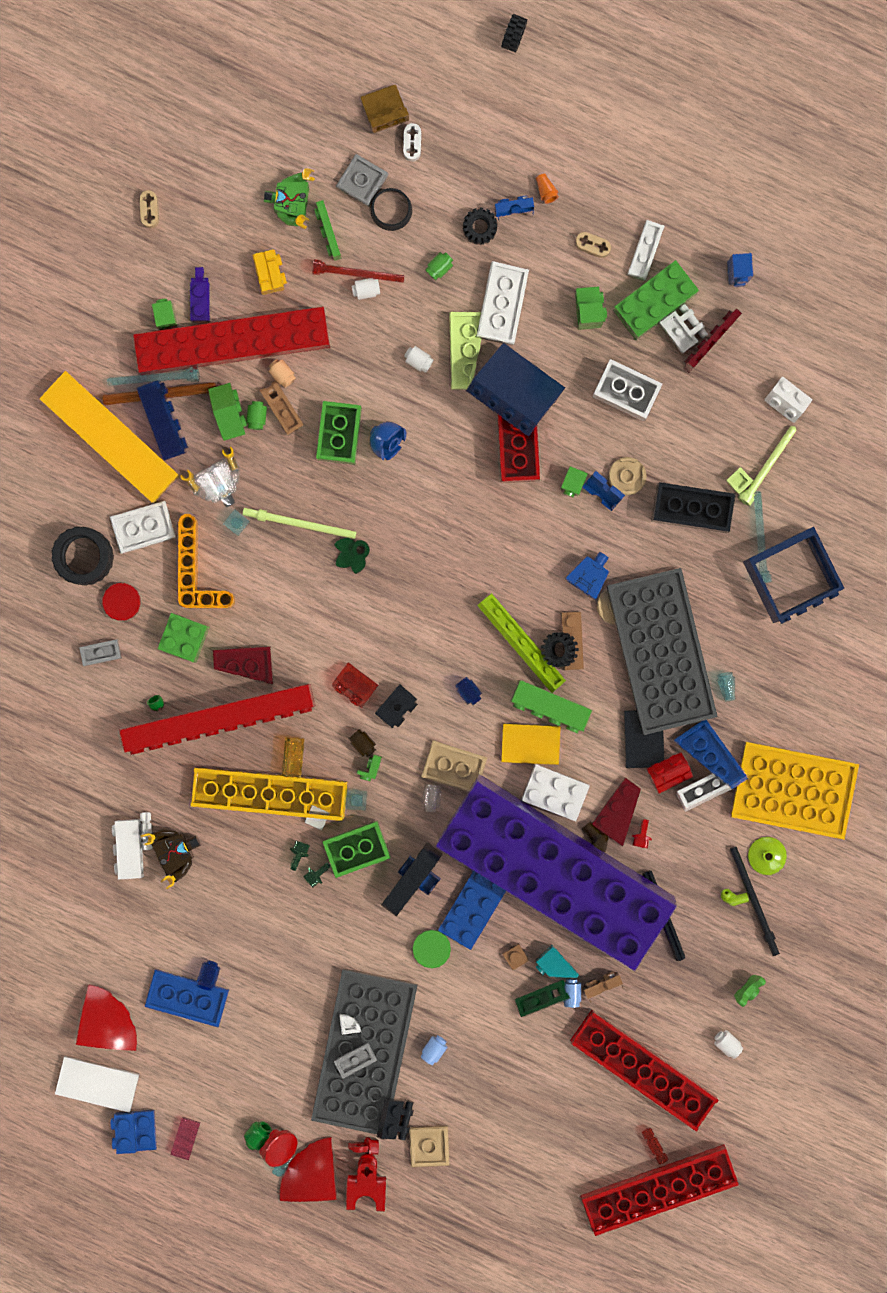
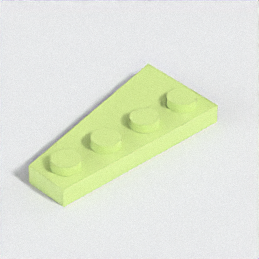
(463, 348)

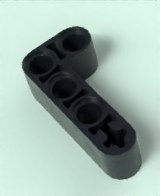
(412, 879)

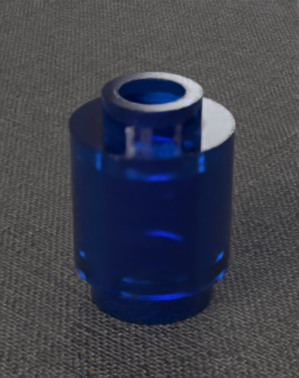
(468, 691)
(208, 975)

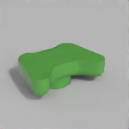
(749, 990)

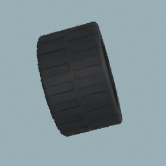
(59, 556)

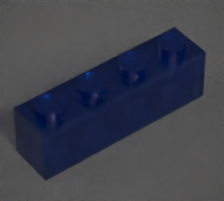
(161, 419)

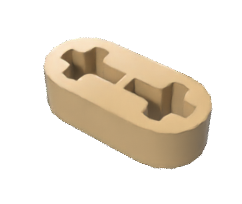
(144, 209)
(591, 249)

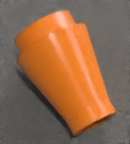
(546, 189)

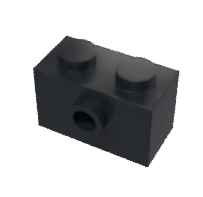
(396, 706)

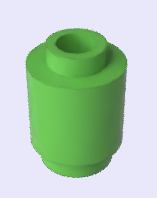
(439, 265)
(256, 415)

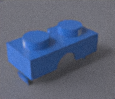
(521, 205)
(609, 495)
(430, 881)

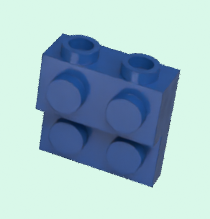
(134, 1131)

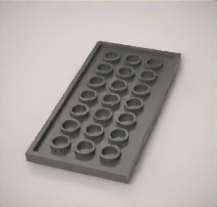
(662, 651)
(384, 1014)

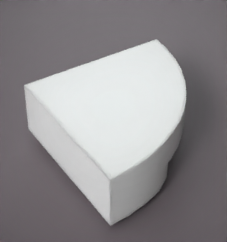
(349, 1024)

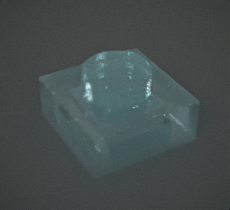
(236, 522)
(356, 800)

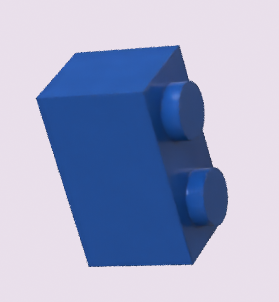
(740, 269)

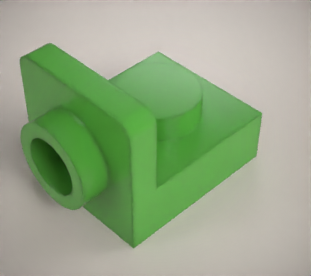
(373, 765)

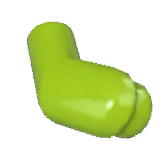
(733, 899)

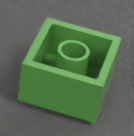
(183, 637)

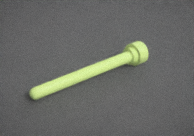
(747, 496)

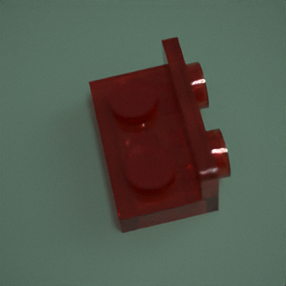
(354, 685)

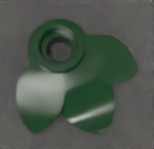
(349, 555)

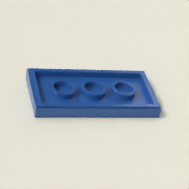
(185, 999)

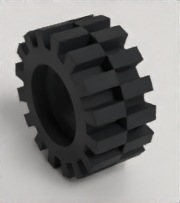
(514, 33)
(480, 237)
(549, 649)

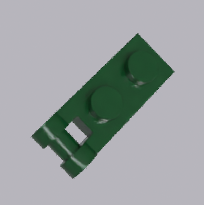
(541, 999)

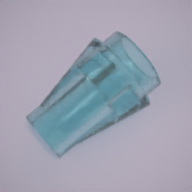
(727, 685)

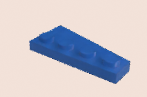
(711, 752)

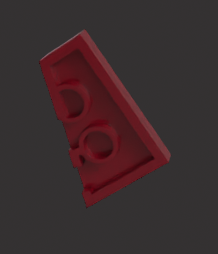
(246, 662)
(618, 812)

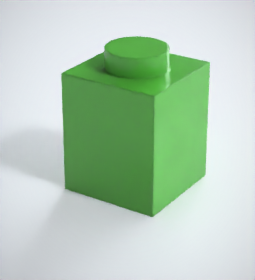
(164, 314)
(573, 482)

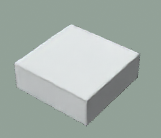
(317, 823)

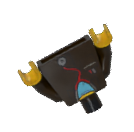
(173, 852)

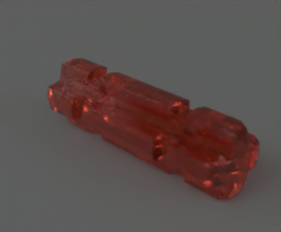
(654, 1146)

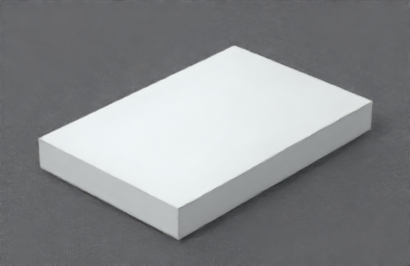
(143, 527)

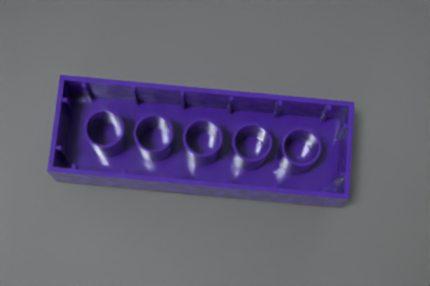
(557, 872)

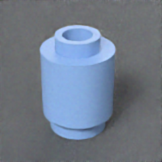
(574, 990)
(434, 1050)

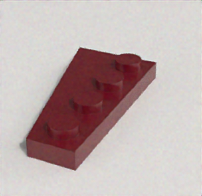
(717, 332)

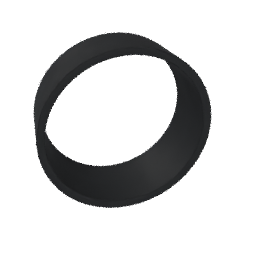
(391, 227)

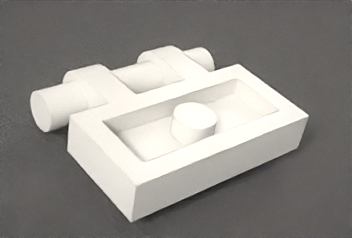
(679, 332)

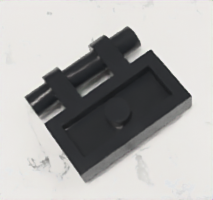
(390, 1119)

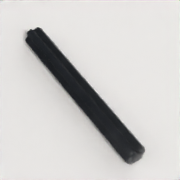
(669, 928)

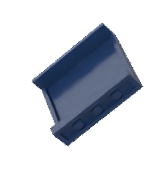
(515, 389)

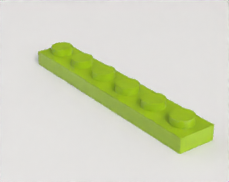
(521, 642)

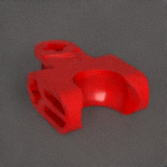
(366, 1184)

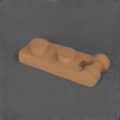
(282, 408)

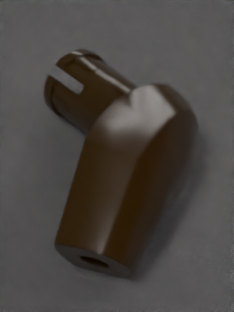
(599, 839)

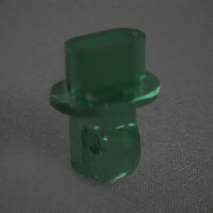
(300, 850)
(313, 877)

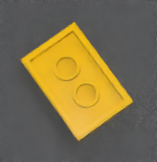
(531, 744)

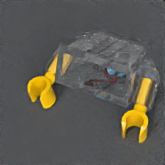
(216, 481)

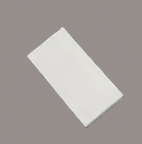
(502, 303)
(97, 1084)

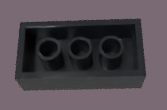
(693, 507)

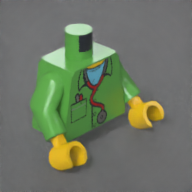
(291, 198)

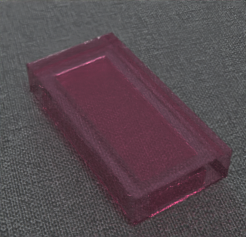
(185, 1138)

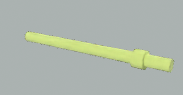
(262, 515)

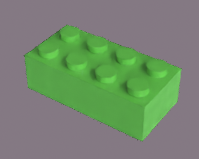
(655, 300)
(550, 705)

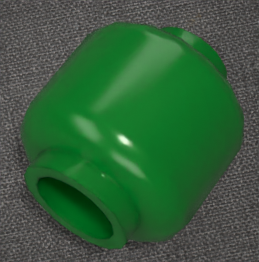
(257, 1135)

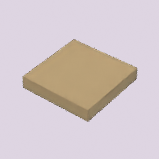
(429, 1146)

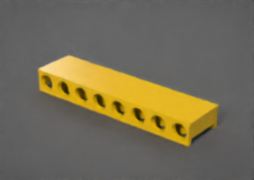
(109, 437)
(268, 793)

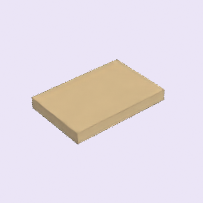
(453, 766)

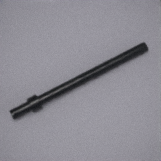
(768, 935)

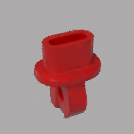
(641, 839)
(369, 1146)

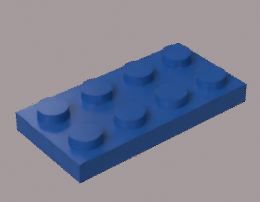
(472, 910)

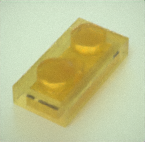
(293, 757)

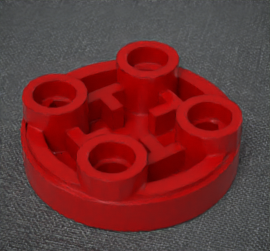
(279, 1147)

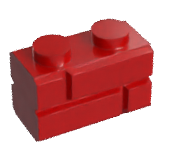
(669, 772)

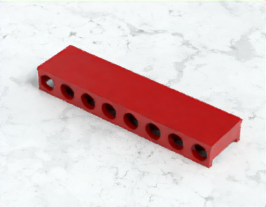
(643, 1070)
(659, 1190)

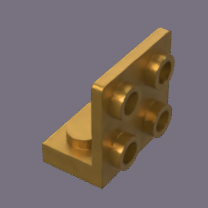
(384, 108)

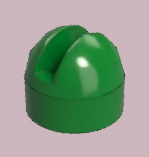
(155, 703)

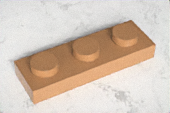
(572, 624)

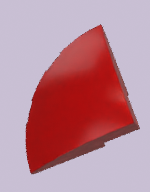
(105, 1022)
(310, 1174)

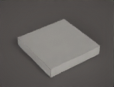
(362, 180)

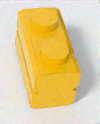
(268, 272)

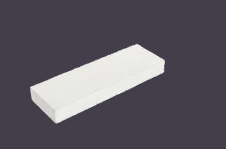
(645, 250)

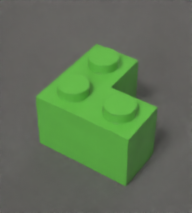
(590, 308)
(226, 411)

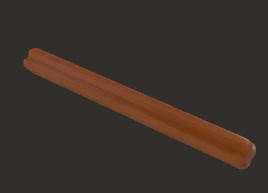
(178, 391)

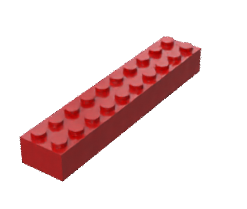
(232, 341)
(220, 717)

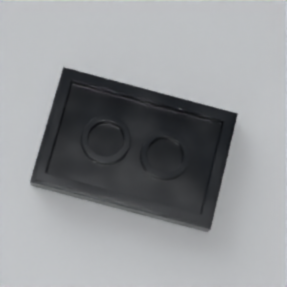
(640, 749)

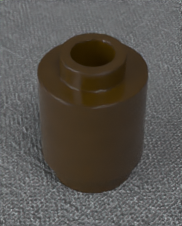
(362, 743)

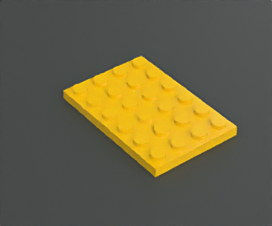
(795, 790)

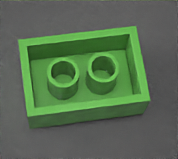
(339, 432)
(356, 849)

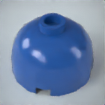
(386, 438)

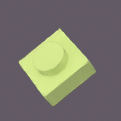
(739, 481)

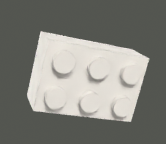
(627, 390)
(555, 792)

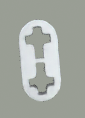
(408, 142)

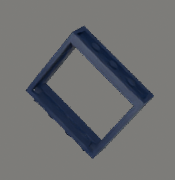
(823, 561)

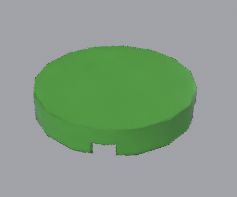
(431, 948)

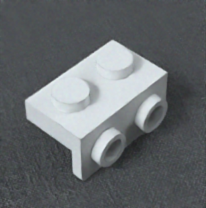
(788, 399)

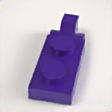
(199, 297)

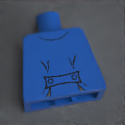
(590, 575)

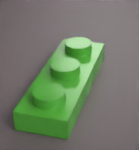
(327, 231)

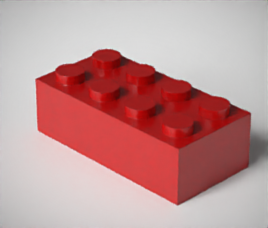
(517, 454)

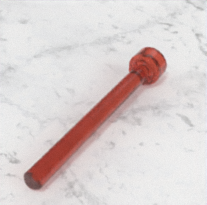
(320, 267)

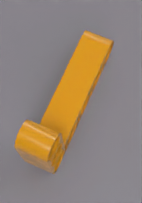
(192, 570)

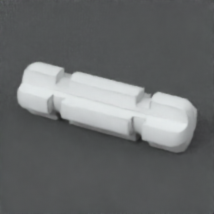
(146, 827)

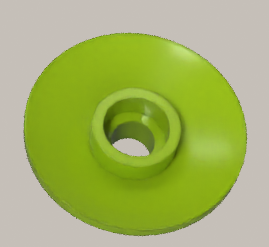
(757, 855)

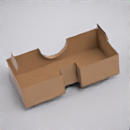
(608, 982)

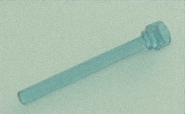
(190, 374)
(761, 536)

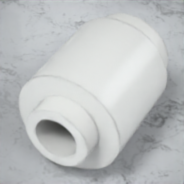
(366, 288)
(418, 359)
(728, 1044)

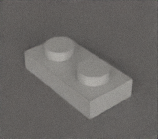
(100, 652)
(355, 1060)

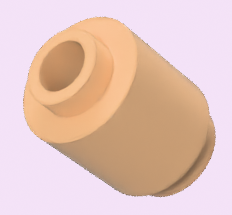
(281, 373)

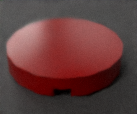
(121, 601)

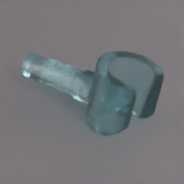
(279, 1171)

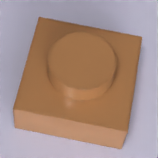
(515, 956)

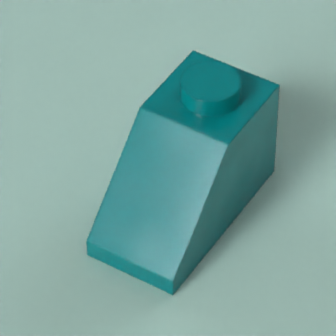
(555, 964)

